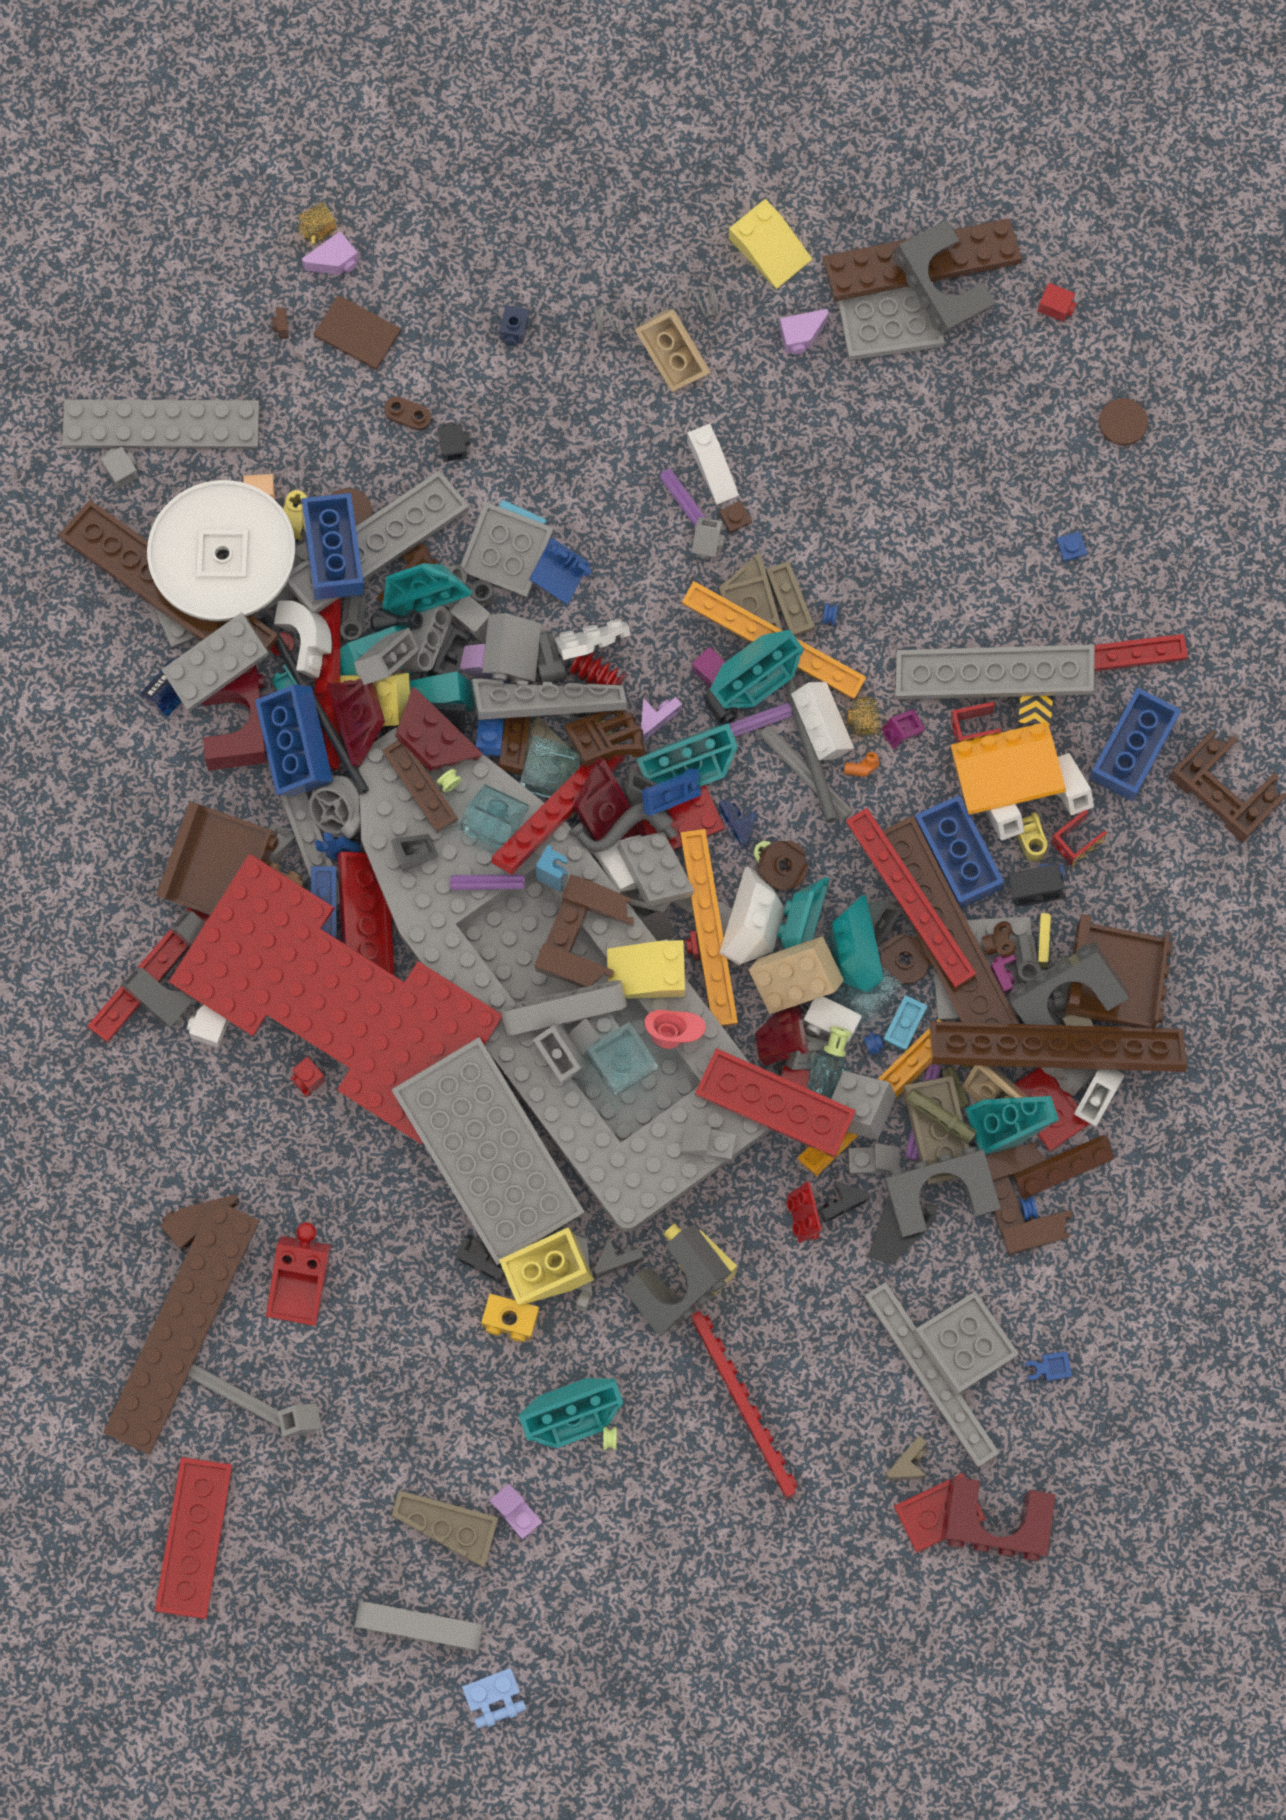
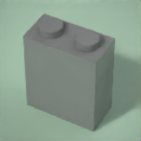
(511, 648)

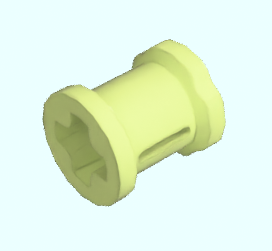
(842, 1034)

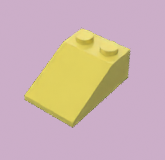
(769, 244)
(392, 695)
(649, 969)
(547, 1268)

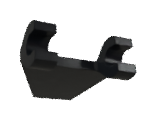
(887, 1242)

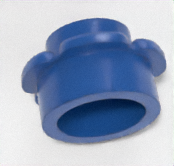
(874, 1043)

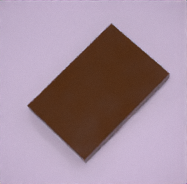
(357, 332)

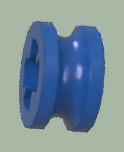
(830, 614)
(1028, 1208)

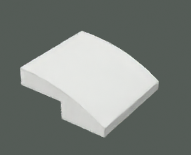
(616, 868)

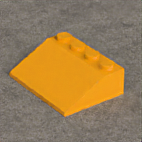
(1008, 768)

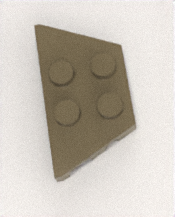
(752, 591)

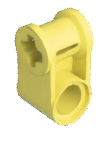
(295, 514)
(1032, 835)

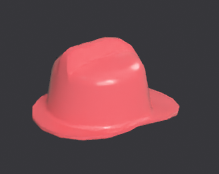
(672, 1028)

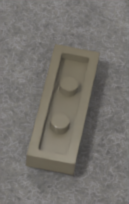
(790, 598)

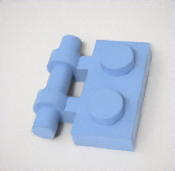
(492, 1690)

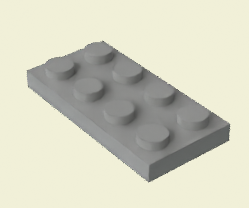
(215, 661)

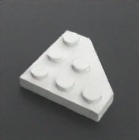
(582, 643)

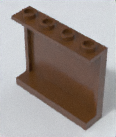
(209, 855)
(1140, 965)

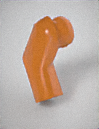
(865, 767)

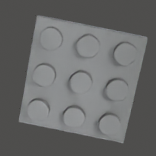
(506, 548)
(966, 1343)

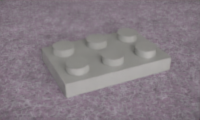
(655, 869)

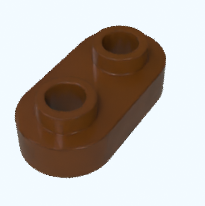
(407, 413)

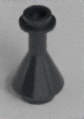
(385, 619)

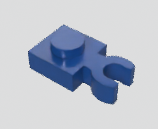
(334, 846)
(1053, 1366)

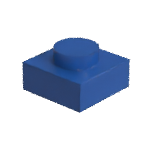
(1071, 546)

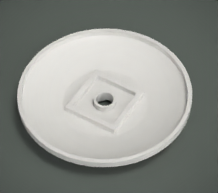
(213, 519)

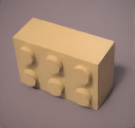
(796, 975)

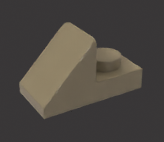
(904, 1468)

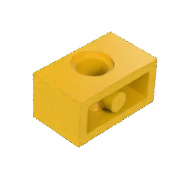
(498, 1307)

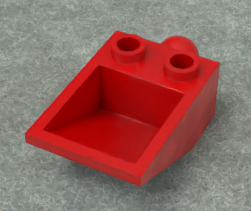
(295, 1281)

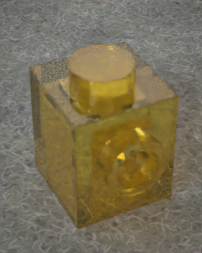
(316, 223)
(864, 716)

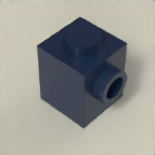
(514, 325)

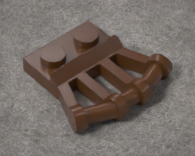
(592, 743)

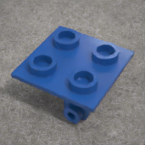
(560, 571)

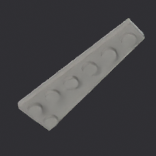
(502, 700)

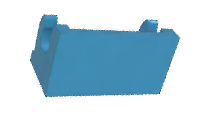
(548, 871)

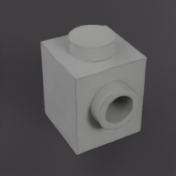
(120, 466)
(708, 538)
(299, 1419)

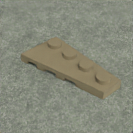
(452, 1526)

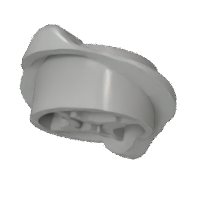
(336, 807)

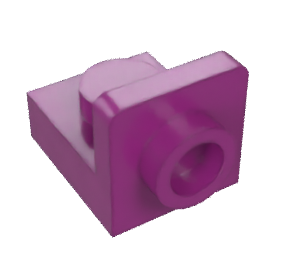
(902, 728)
(1004, 977)

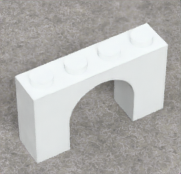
(1077, 798)

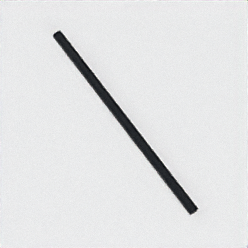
(323, 718)

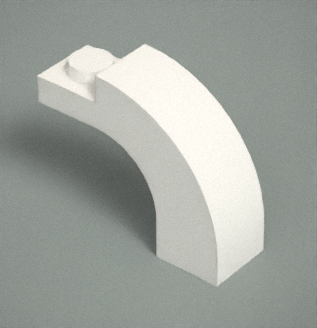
(313, 633)

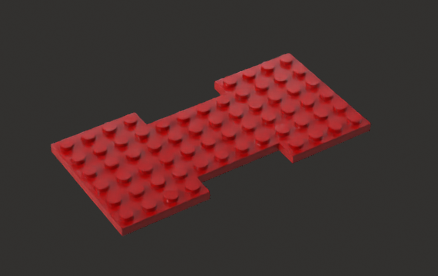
(272, 958)

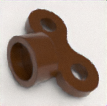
(999, 940)

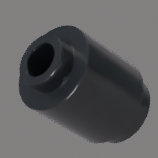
(719, 713)

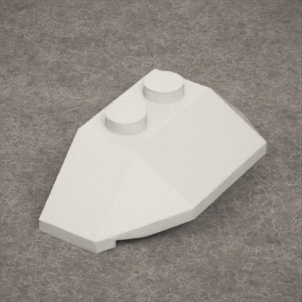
(753, 920)

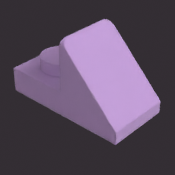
(655, 720)
(515, 1511)

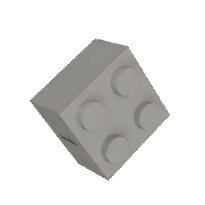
(869, 1098)

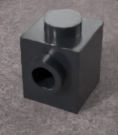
(453, 442)

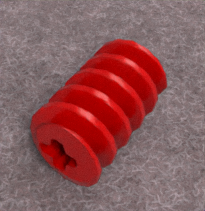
(595, 671)

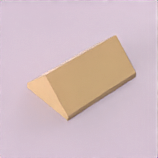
(672, 349)
(990, 1083)

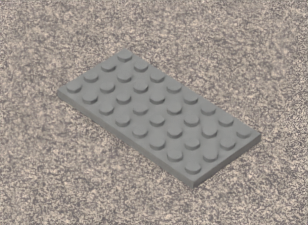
(488, 1150)

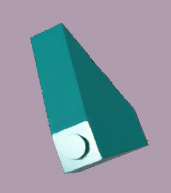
(1009, 1121)

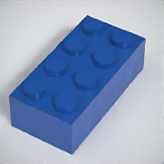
(332, 546)
(293, 740)
(1135, 744)
(960, 851)

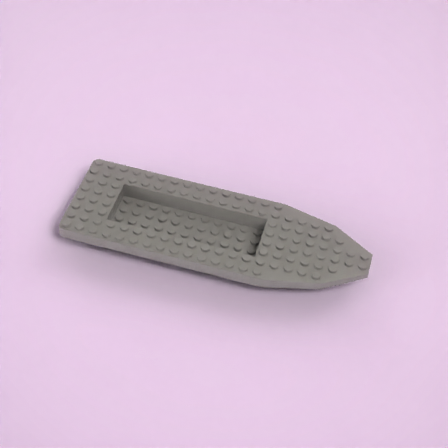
(489, 945)

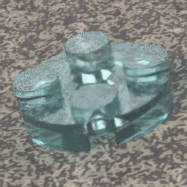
(821, 1068)

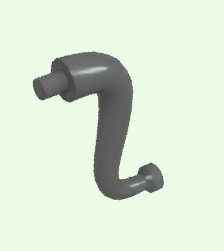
(660, 821)

